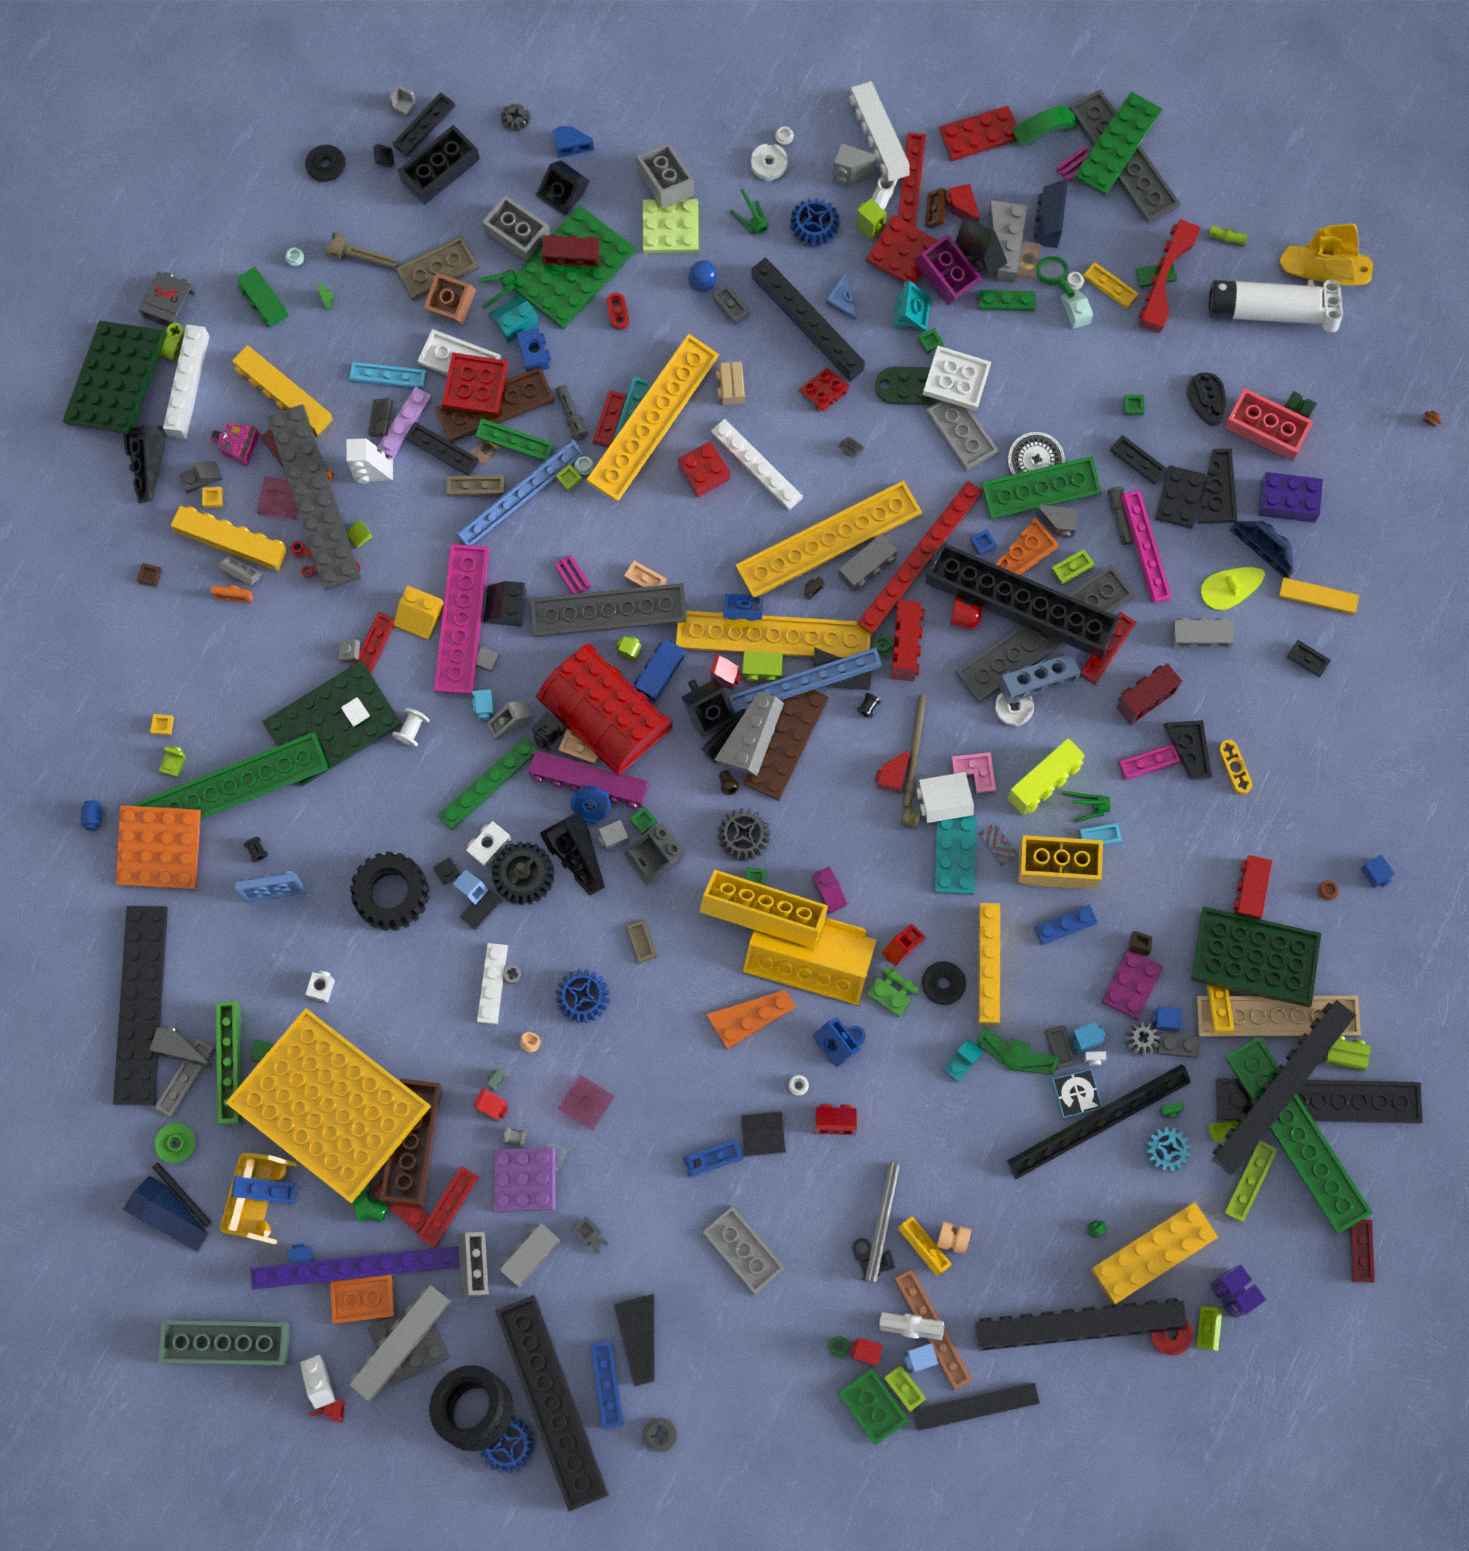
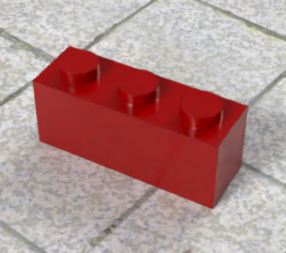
(1252, 886)

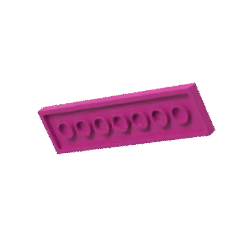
(461, 619)

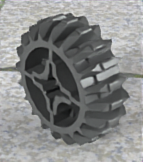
(750, 829)

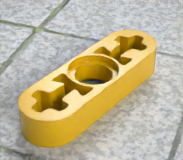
(1235, 752)

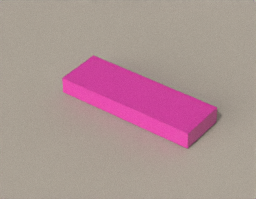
(1149, 762)

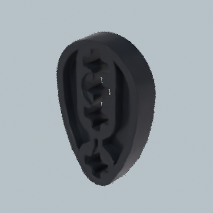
(1216, 392)

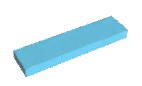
(387, 375)

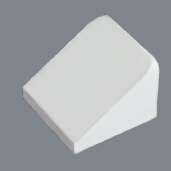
(355, 711)

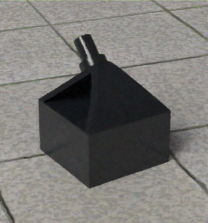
(708, 706)

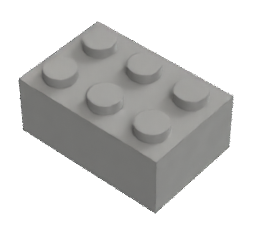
(665, 175)
(515, 228)

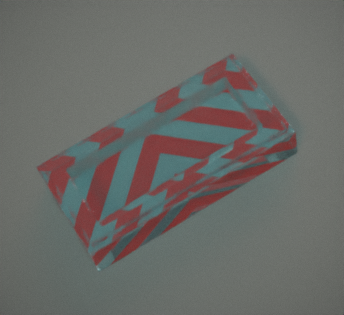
(998, 844)

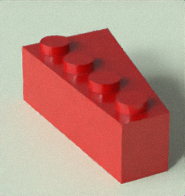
(906, 640)

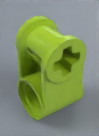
(173, 342)

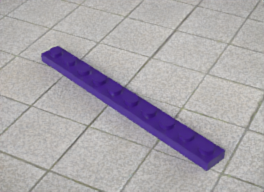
(354, 1268)

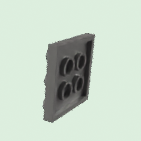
(425, 1354)

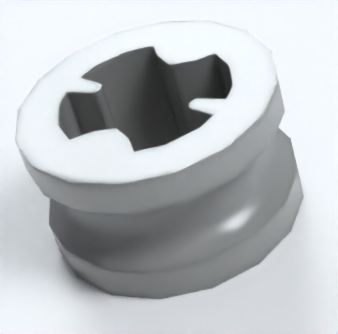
(518, 972)

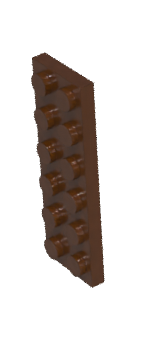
(519, 396)
(787, 743)

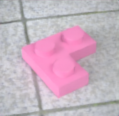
(980, 767)

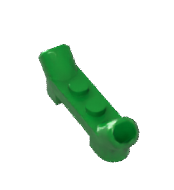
(367, 1208)

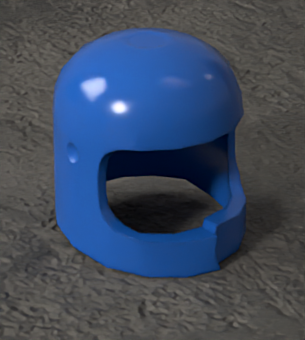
(702, 276)

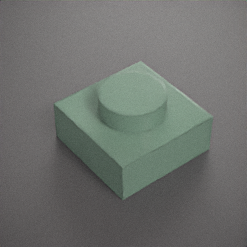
(496, 1078)

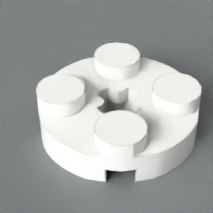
(769, 152)
(1014, 718)

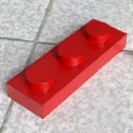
(413, 1217)

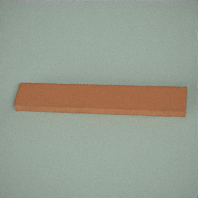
(944, 1349)

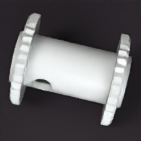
(410, 727)

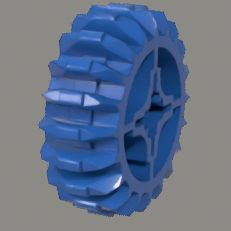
(811, 231)
(585, 988)
(514, 1462)

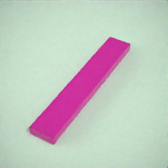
(1145, 546)

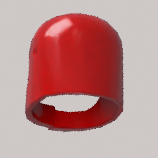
(964, 615)

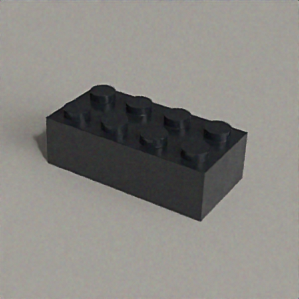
(438, 164)

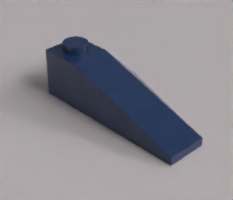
(161, 1209)

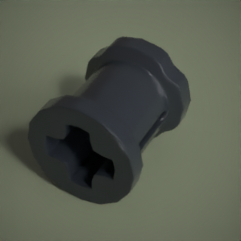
(868, 705)
(255, 849)

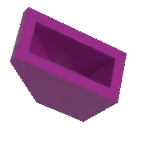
(829, 889)

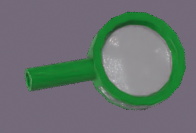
(1054, 271)

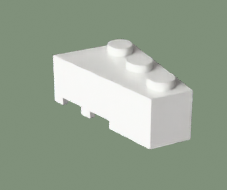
(367, 463)

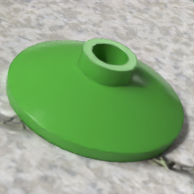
(166, 1138)

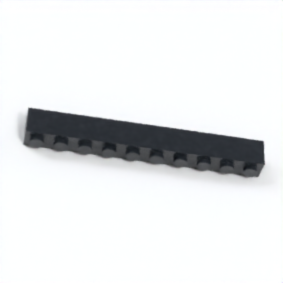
(1283, 1087)
(1081, 1325)

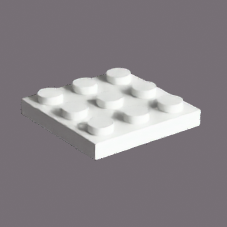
(957, 378)

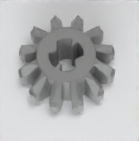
(1150, 1040)

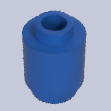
(91, 815)

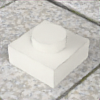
(1094, 1058)

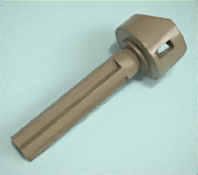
(339, 247)

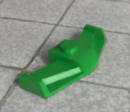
(1016, 1054)

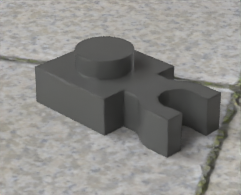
(588, 1232)

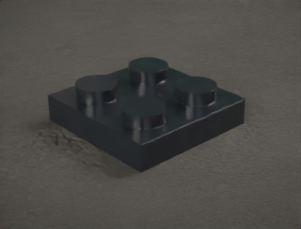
(763, 1134)

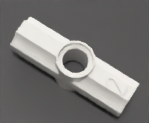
(882, 195)
(911, 1325)

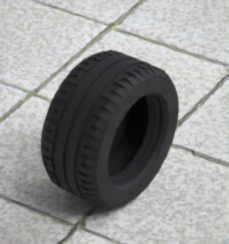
(445, 1399)

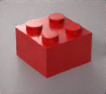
(703, 469)

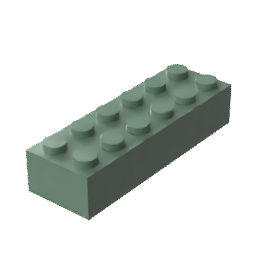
(224, 1343)

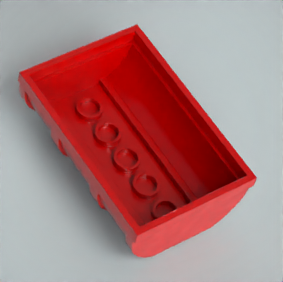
(603, 709)

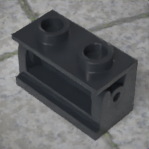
(547, 731)

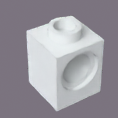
(320, 995)

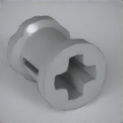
(515, 1136)

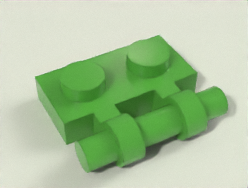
(890, 997)

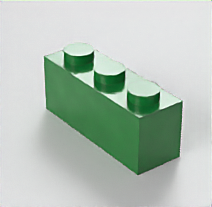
(261, 297)

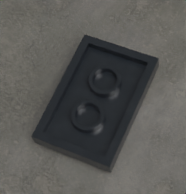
(1180, 496)

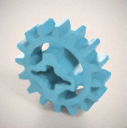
(1177, 1151)

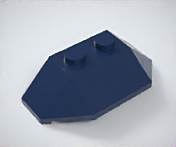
(1266, 544)

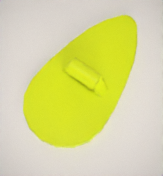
(1230, 587)

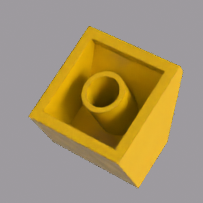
(418, 612)

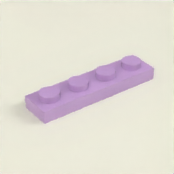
(403, 422)

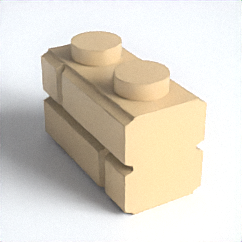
(731, 383)

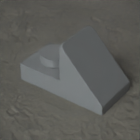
(203, 475)

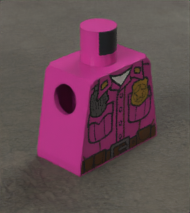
(237, 442)

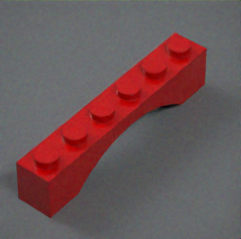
(1157, 309)

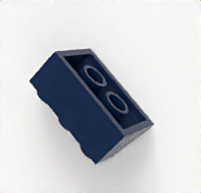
(1050, 214)

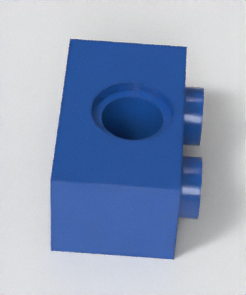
(533, 339)
(846, 1045)

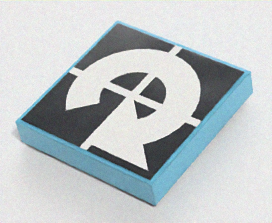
(1077, 1093)

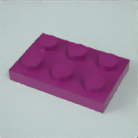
(1132, 984)

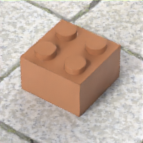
(449, 298)

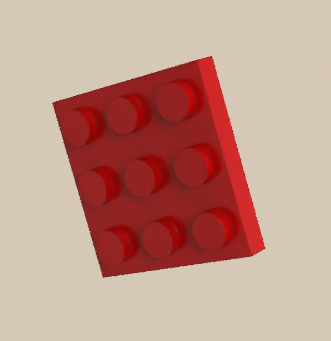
(898, 249)
(475, 384)

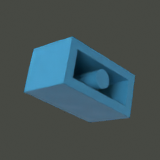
(1087, 1038)

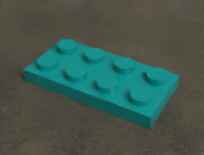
(955, 856)

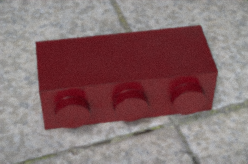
(571, 250)

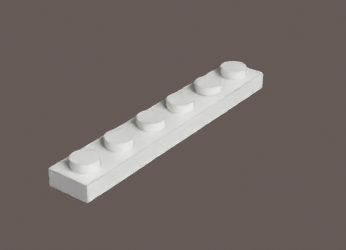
(756, 464)

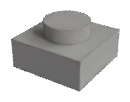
(349, 650)

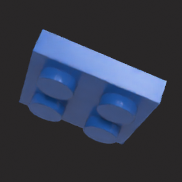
(743, 607)

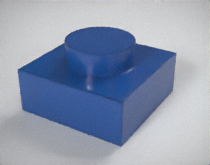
(983, 542)

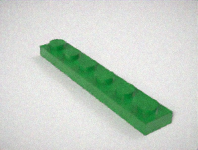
(488, 783)

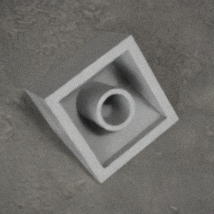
(853, 165)

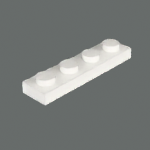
(492, 984)

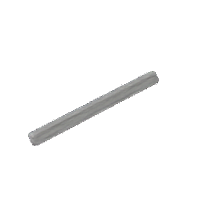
(882, 1222)

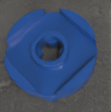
(593, 794)

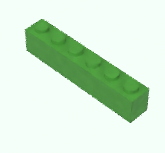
(228, 1059)

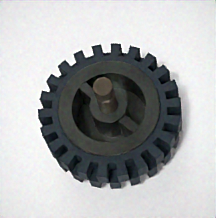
(523, 873)

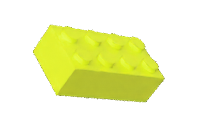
(1045, 777)

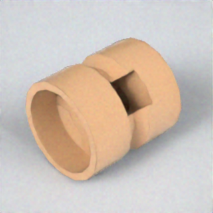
(953, 1238)

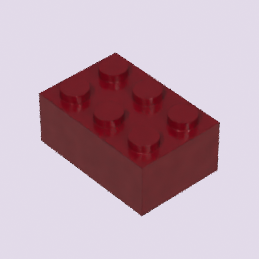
(1148, 693)

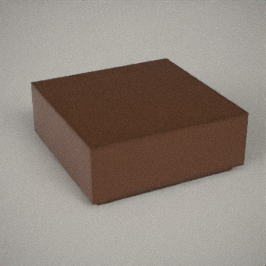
(149, 575)

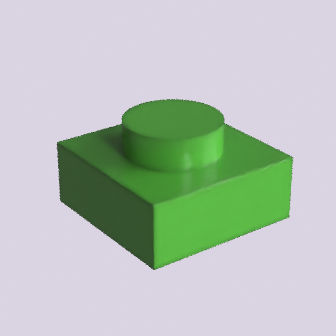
(326, 296)

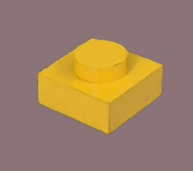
(212, 497)
(162, 725)

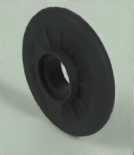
(321, 153)
(943, 995)

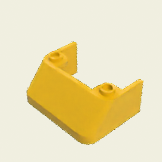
(246, 1216)

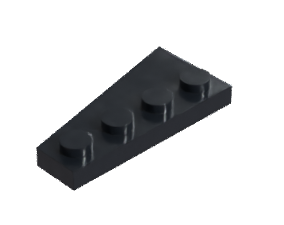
(1219, 491)
(637, 1332)

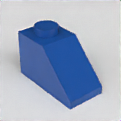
(571, 141)

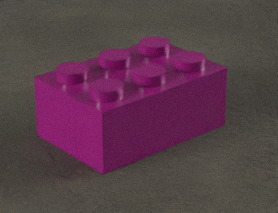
(947, 269)

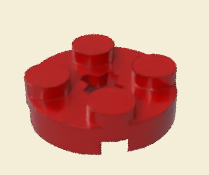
(1173, 1347)

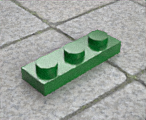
(1006, 300)

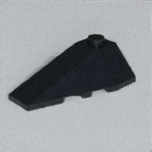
(146, 452)
(574, 846)

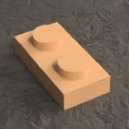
(643, 576)

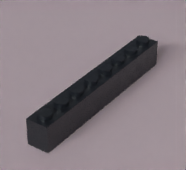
(808, 319)

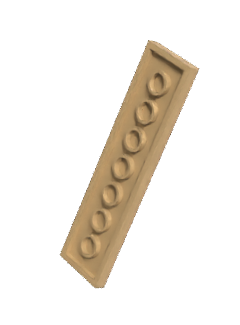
(1273, 1018)

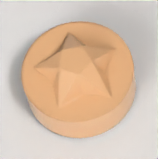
(529, 1042)

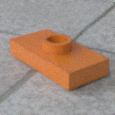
(231, 593)

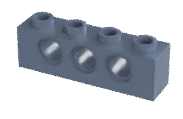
(1014, 691)

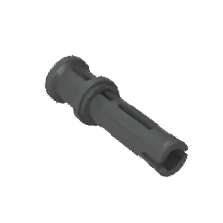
(573, 418)
(1117, 507)

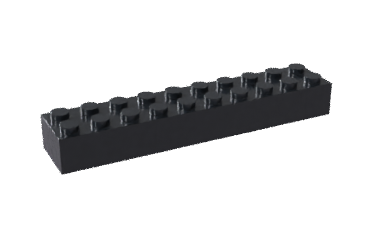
(1022, 600)
(552, 1403)

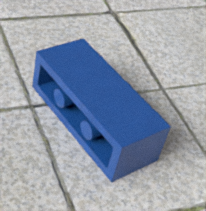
(660, 670)

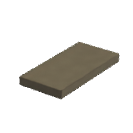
(449, 260)

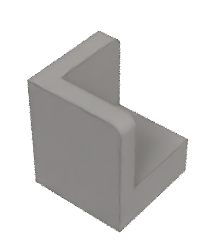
(402, 100)

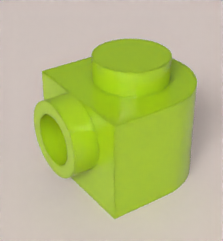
(628, 648)

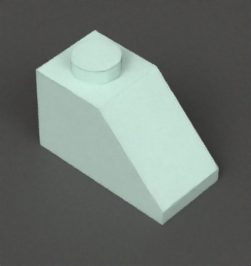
(1077, 309)

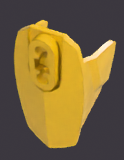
(1330, 256)

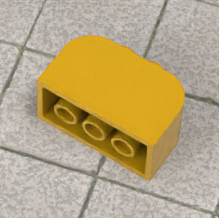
(1060, 862)

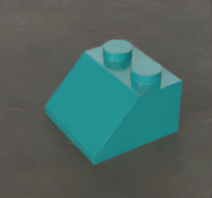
(514, 317)

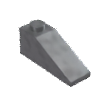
(174, 1046)

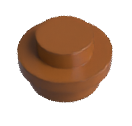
(1432, 418)
(1328, 890)

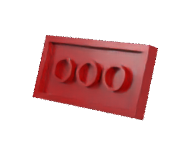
(979, 133)

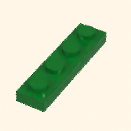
(513, 440)

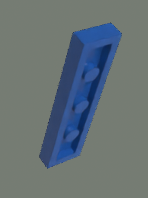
(607, 1385)

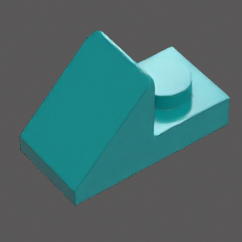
(962, 1060)

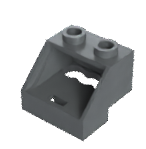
(651, 864)

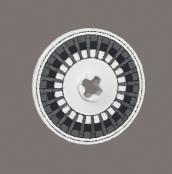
(1033, 445)

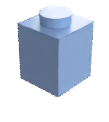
(470, 887)

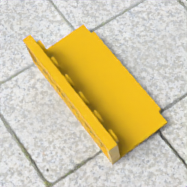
(831, 969)

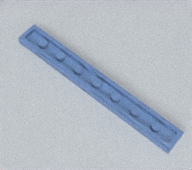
(519, 493)
(810, 679)

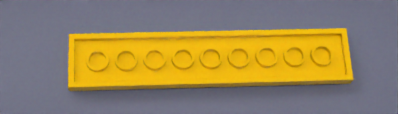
(652, 418)
(828, 539)
(772, 634)

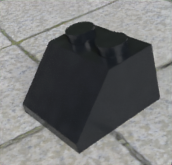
(562, 187)
(505, 603)

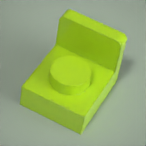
(172, 761)

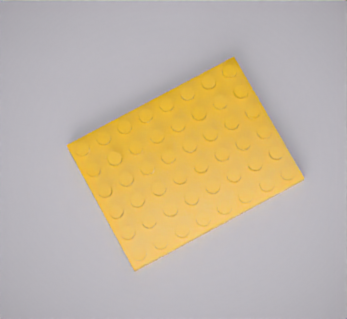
(328, 1105)

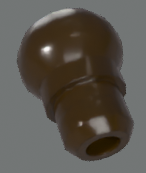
(728, 784)

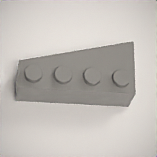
(1008, 223)

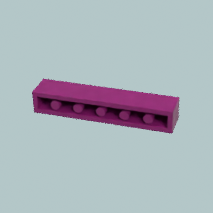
(574, 774)

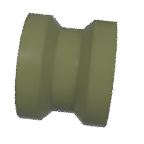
(911, 818)

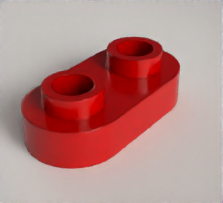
(617, 312)

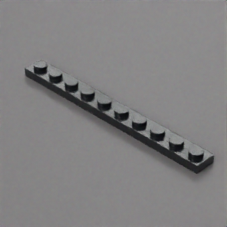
(1098, 1121)

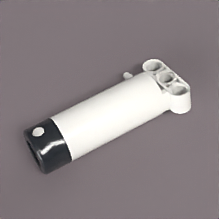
(1277, 302)

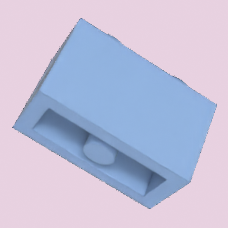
(920, 1358)

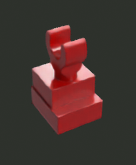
(334, 1409)

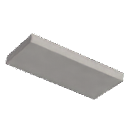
(962, 434)
(743, 1250)

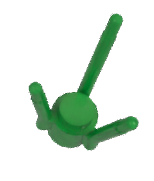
(758, 223)
(506, 278)
(1099, 804)

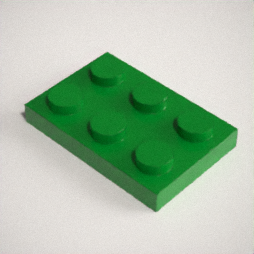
(873, 1406)

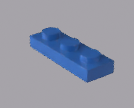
(1065, 924)
(263, 1190)

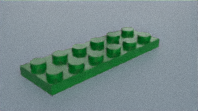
(1118, 143)
(1041, 487)

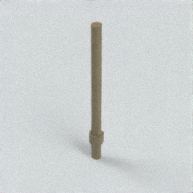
(909, 786)

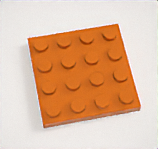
(158, 847)

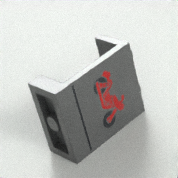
(165, 298)

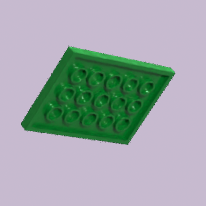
(565, 290)

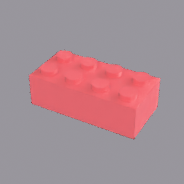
(1268, 424)

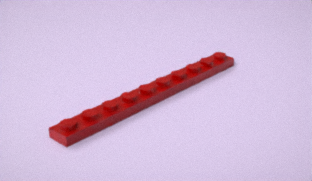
(919, 558)

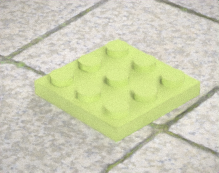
(671, 228)

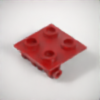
(824, 389)

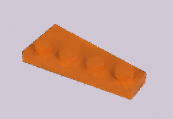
(1028, 549)
(745, 1019)

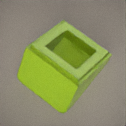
(359, 534)

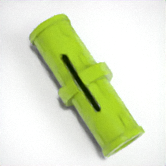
(1228, 235)

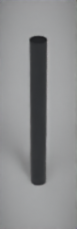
(182, 1195)

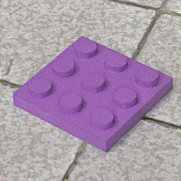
(524, 1179)

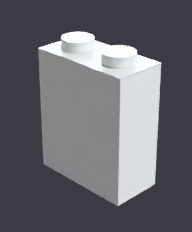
(945, 797)

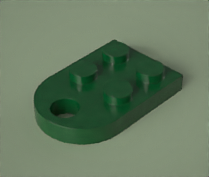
(905, 385)

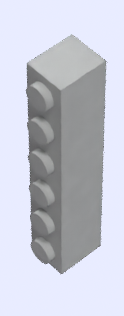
(400, 1343)

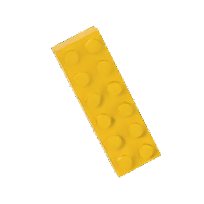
(763, 908)
(1153, 1253)

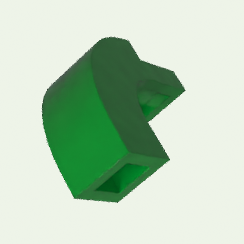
(1043, 124)

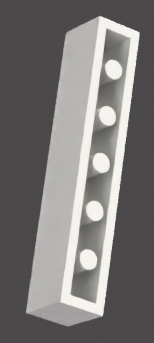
(879, 131)
(186, 382)

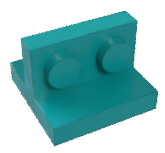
(912, 308)

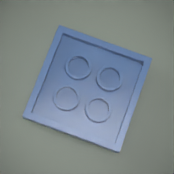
(270, 887)

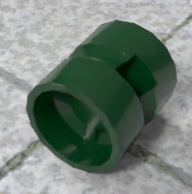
(1296, 404)

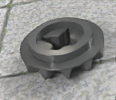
(519, 123)
(654, 1443)

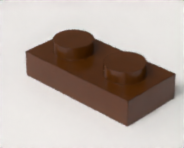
(936, 208)

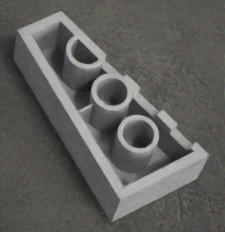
(752, 735)

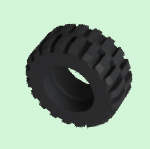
(376, 869)

